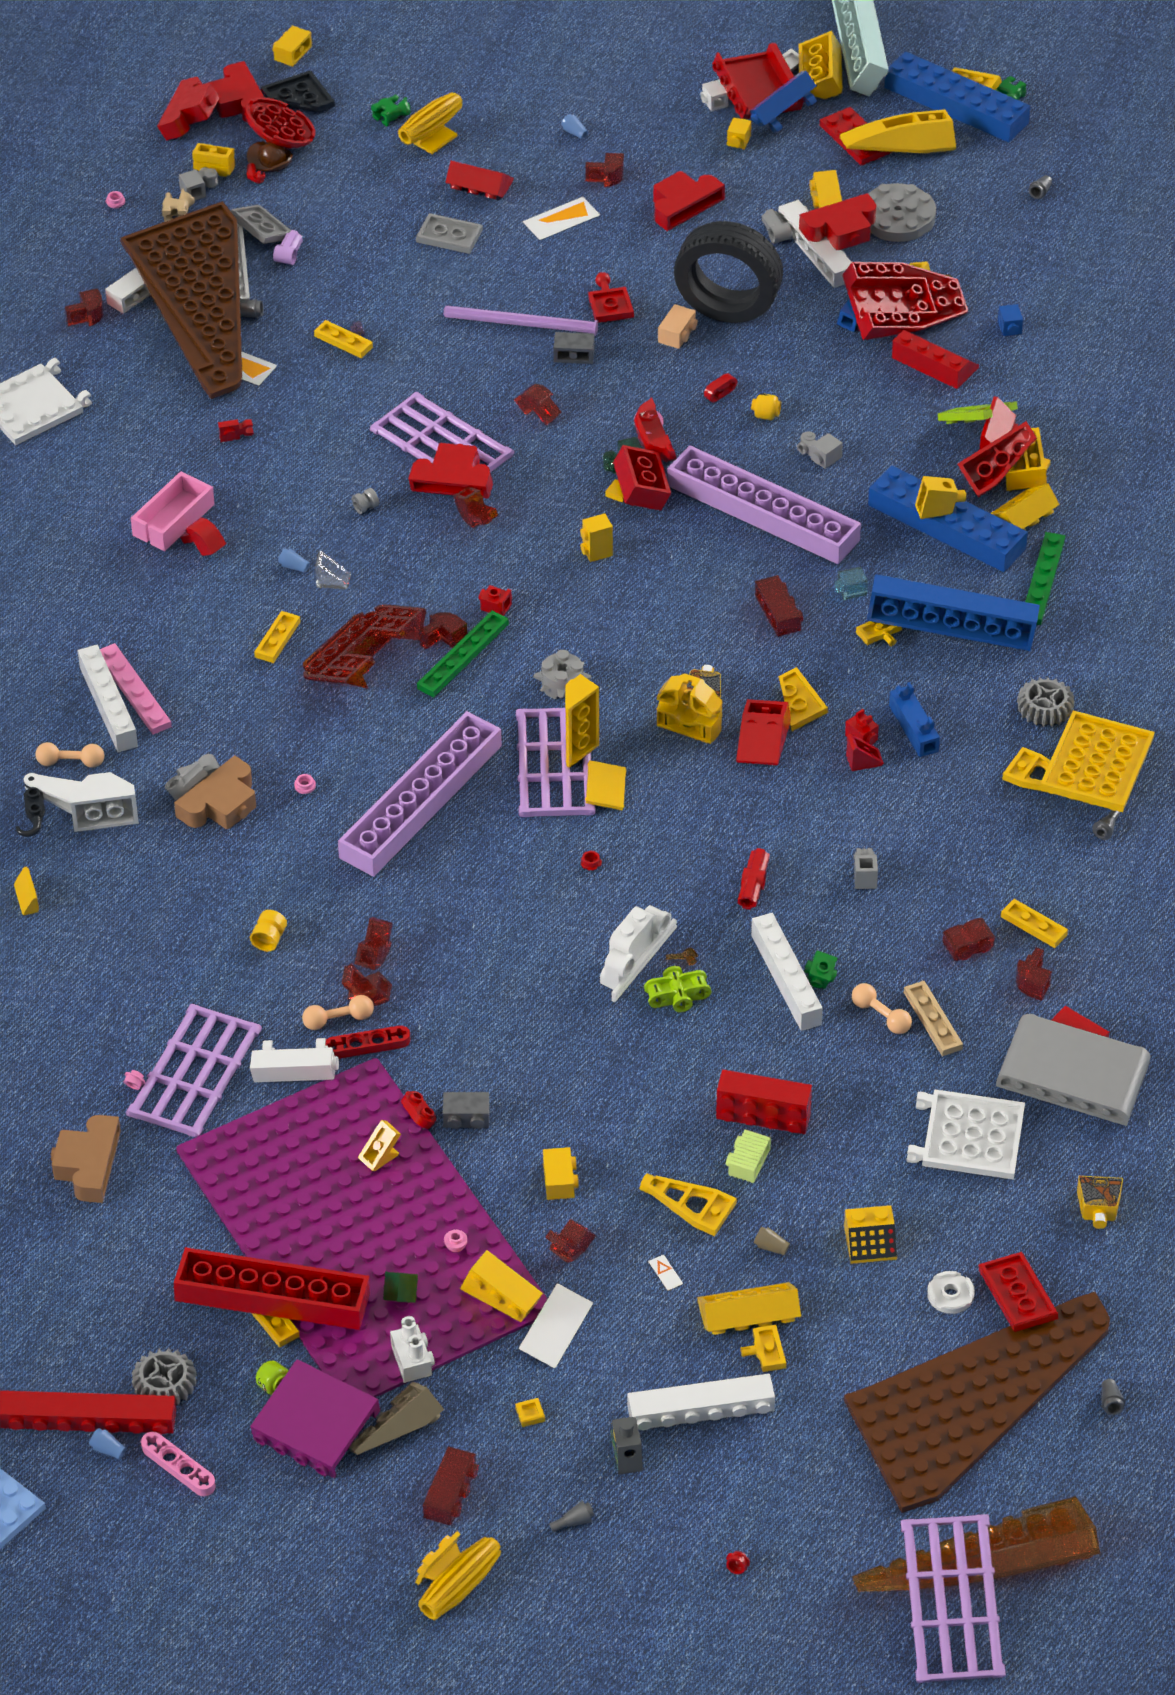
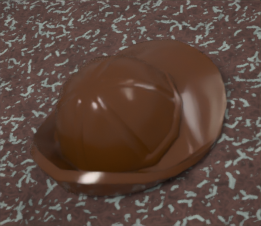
(269, 156)

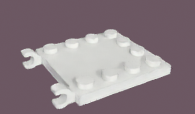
(37, 402)
(970, 1134)

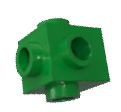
(821, 969)

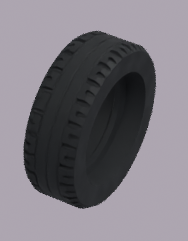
(739, 242)

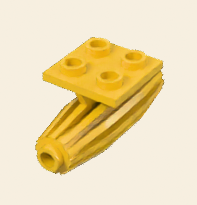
(427, 125)
(454, 1573)

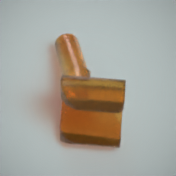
(688, 954)

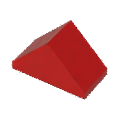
(862, 754)

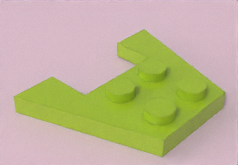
(971, 413)

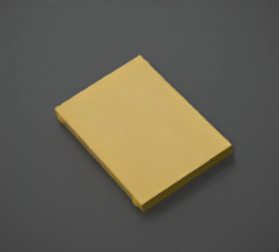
(605, 785)

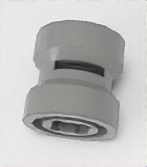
(366, 500)

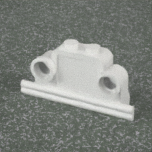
(634, 946)

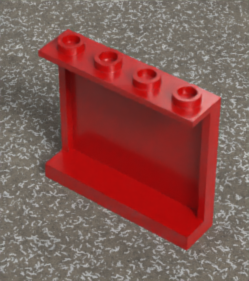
(754, 78)

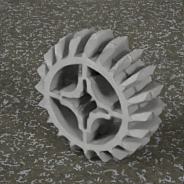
(1045, 701)
(164, 1375)

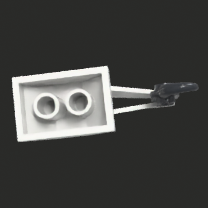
(94, 803)

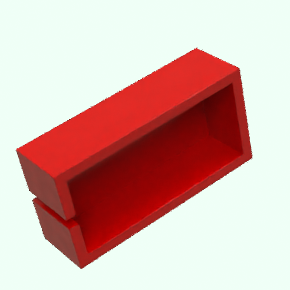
(763, 1101)

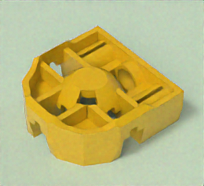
(702, 713)

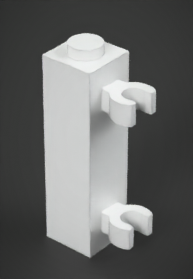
(293, 1064)

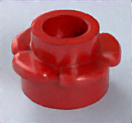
(591, 860)
(737, 1562)

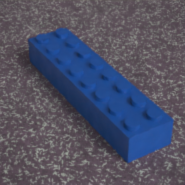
(958, 95)
(965, 529)
(953, 612)

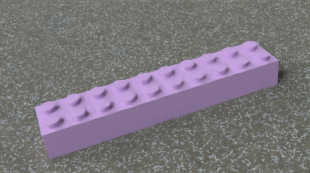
(764, 504)
(419, 794)

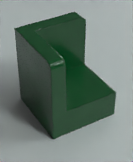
(400, 1287)

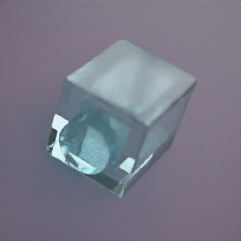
(851, 583)

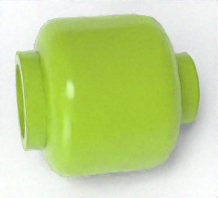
(270, 1376)

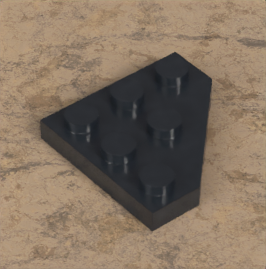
(300, 92)

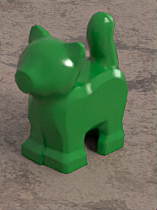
(1011, 90)
(389, 110)

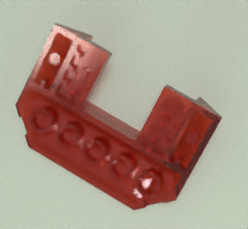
(351, 649)

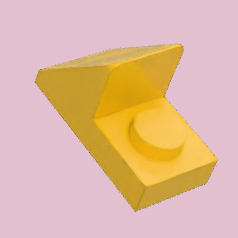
(380, 1146)

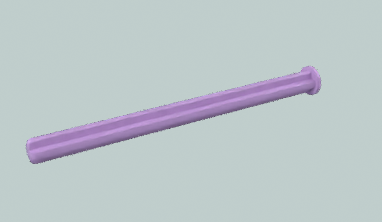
(521, 319)

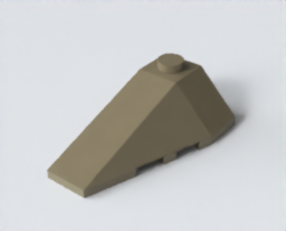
(409, 1411)

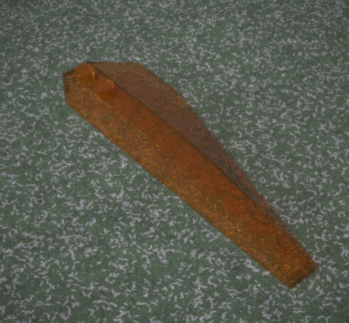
(1037, 1540)

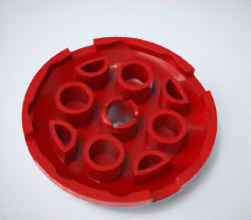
(278, 123)

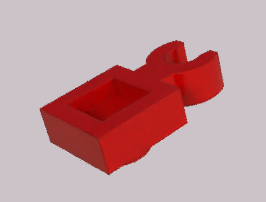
(232, 429)

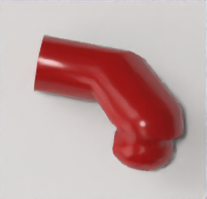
(255, 176)

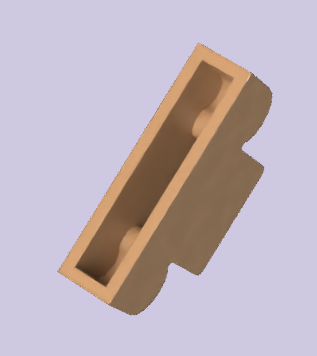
(221, 796)
(87, 1157)

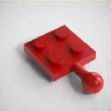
(609, 303)

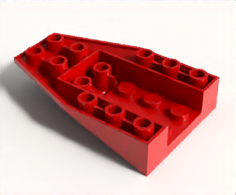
(900, 297)

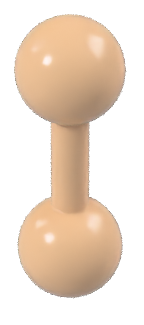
(48, 754)
(359, 1007)
(898, 1020)

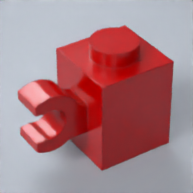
(862, 727)

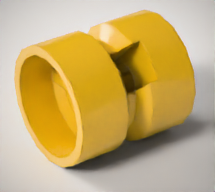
(268, 930)

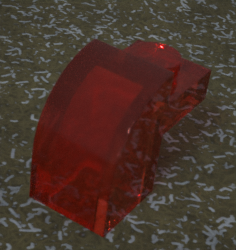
(609, 172)
(88, 310)
(538, 399)
(472, 507)
(443, 627)
(376, 945)
(1031, 977)
(373, 986)
(571, 1241)

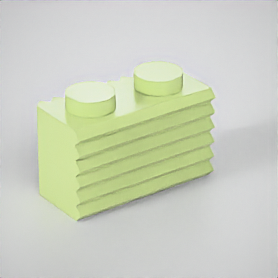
(748, 1155)

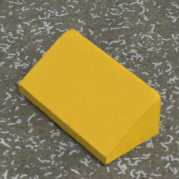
(26, 893)

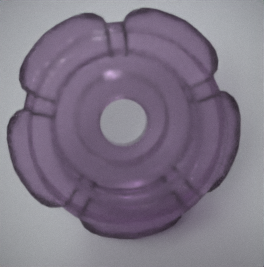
(357, 328)

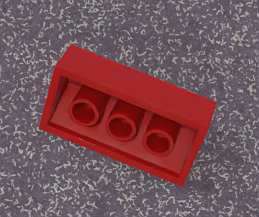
(932, 359)

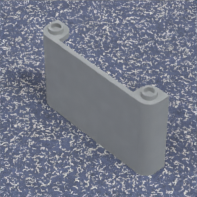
(1074, 1069)

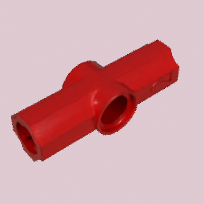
(753, 878)

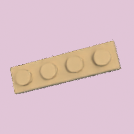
(933, 1018)

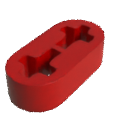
(720, 387)

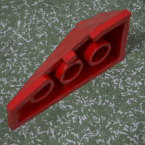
(990, 464)

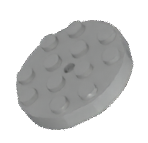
(902, 212)

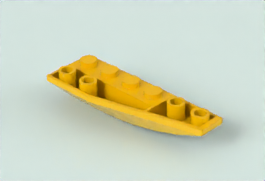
(905, 133)

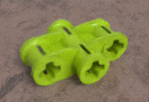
(677, 988)

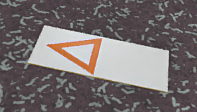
(665, 1272)

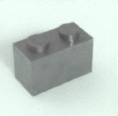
(573, 347)
(466, 1109)

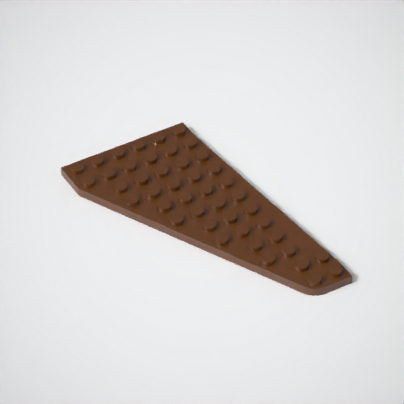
(195, 283)
(953, 1409)

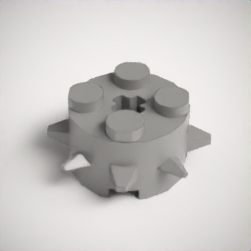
(558, 671)

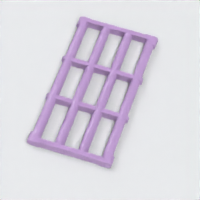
(422, 436)
(546, 777)
(195, 1088)
(966, 1621)

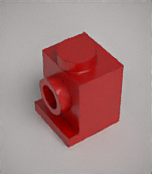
(495, 599)

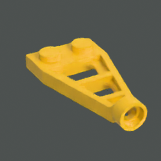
(1022, 767)
(712, 1215)

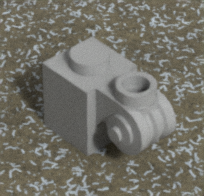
(195, 181)
(822, 451)
(865, 869)

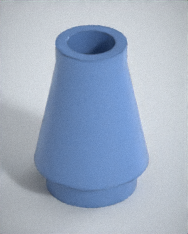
(573, 126)
(292, 560)
(107, 1444)

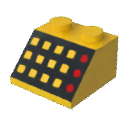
(870, 1234)

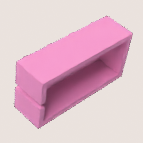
(172, 511)

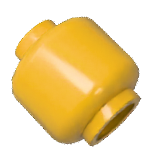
(766, 406)

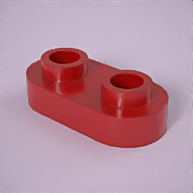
(418, 1109)

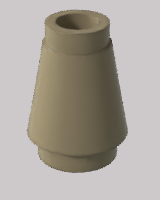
(771, 1241)

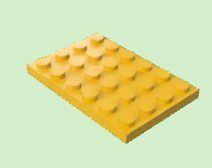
(1097, 761)

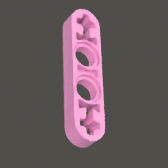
(174, 1467)

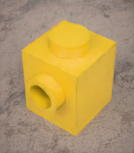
(739, 133)

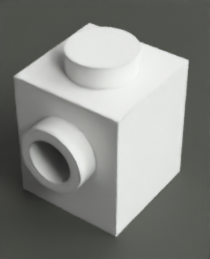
(714, 95)

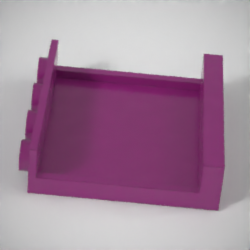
(313, 1418)

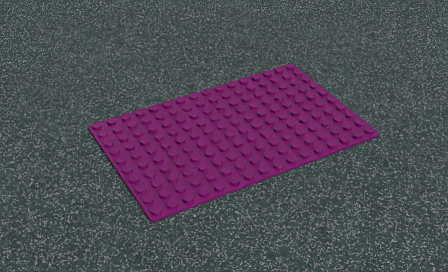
(301, 1196)

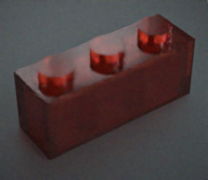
(778, 605)
(450, 1486)

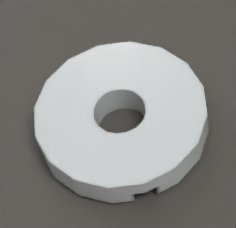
(950, 1303)

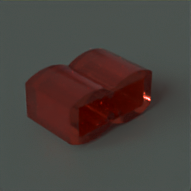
(968, 939)

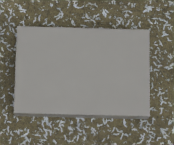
(260, 223)
(449, 233)

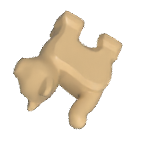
(176, 207)

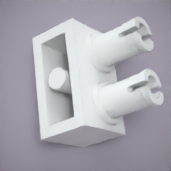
(410, 1351)

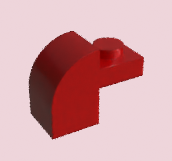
(205, 536)

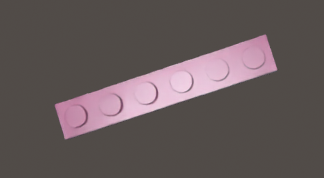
(135, 690)

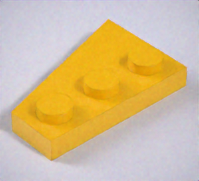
(802, 699)

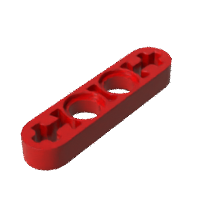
(368, 1045)

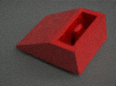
(763, 732)

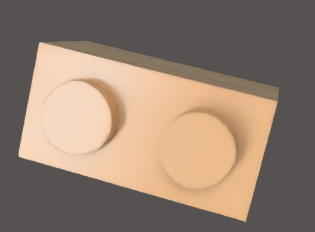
(677, 326)

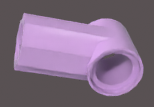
(287, 251)

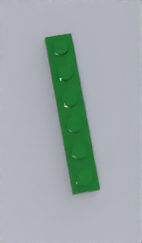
(1045, 572)
(462, 653)

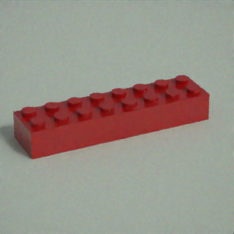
(272, 1288)

